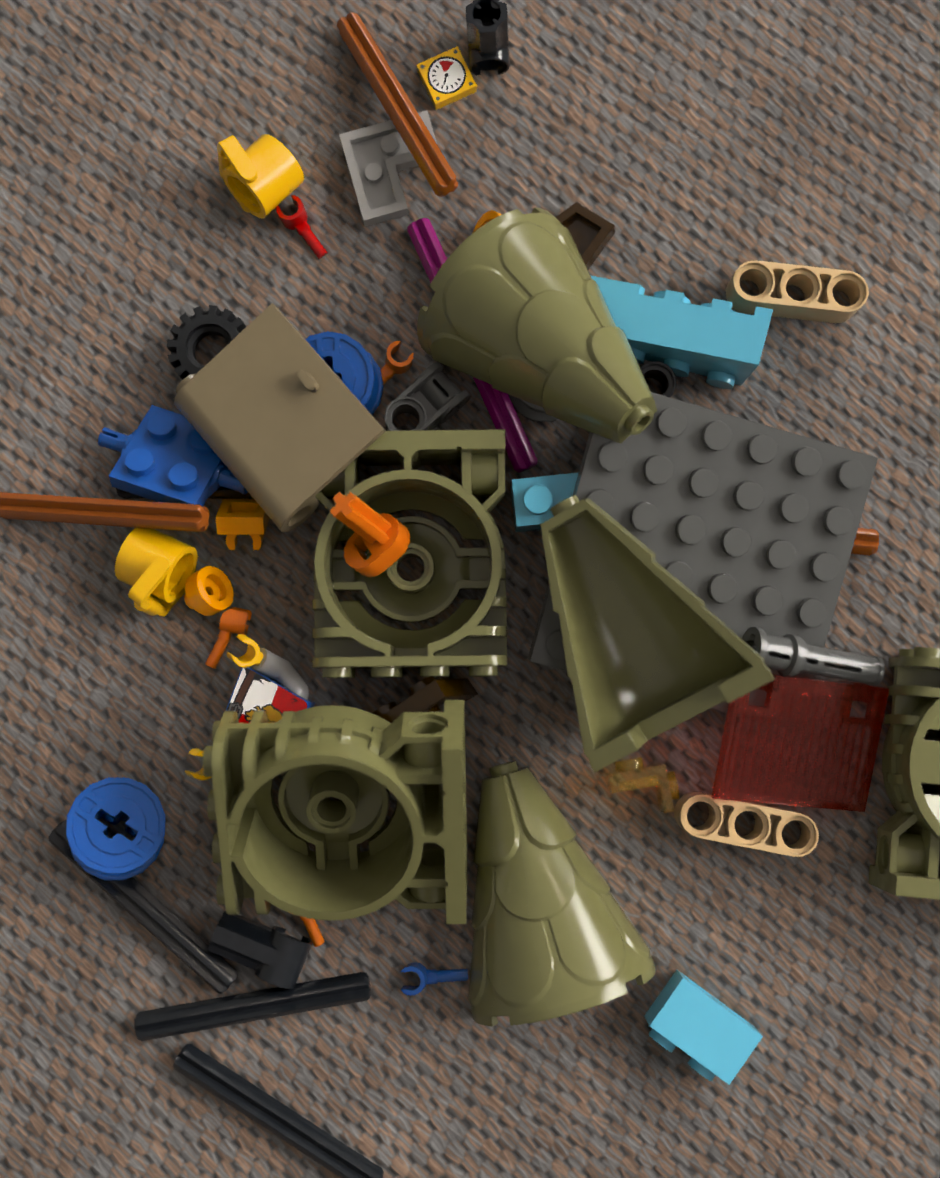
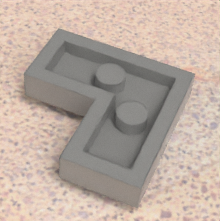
(373, 161)

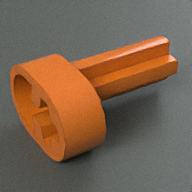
(379, 533)

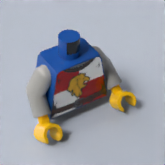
(263, 684)

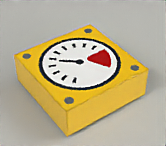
(446, 78)

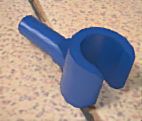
(431, 977)

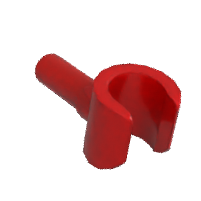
(298, 222)

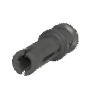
(792, 656)

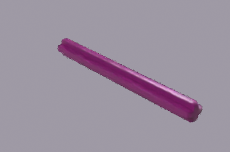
(497, 402)

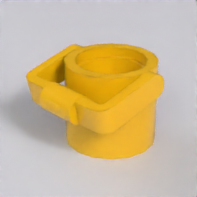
(260, 174)
(155, 567)

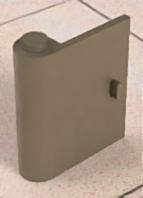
(267, 422)

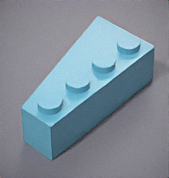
(688, 336)

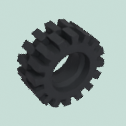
(193, 330)

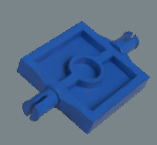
(167, 461)

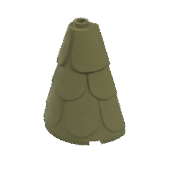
(535, 325)
(635, 636)
(542, 912)

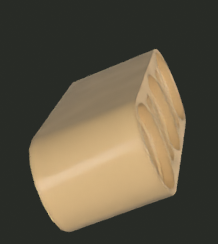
(814, 282)
(766, 832)

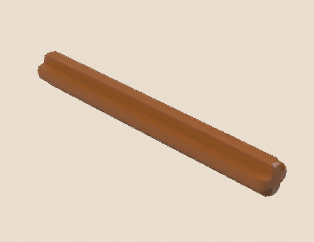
(397, 105)
(104, 512)

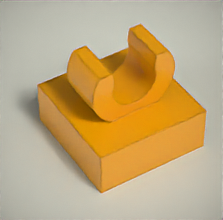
(241, 518)

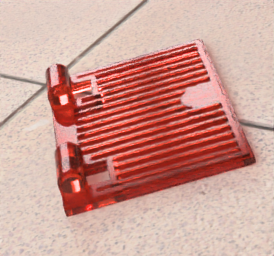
(801, 745)

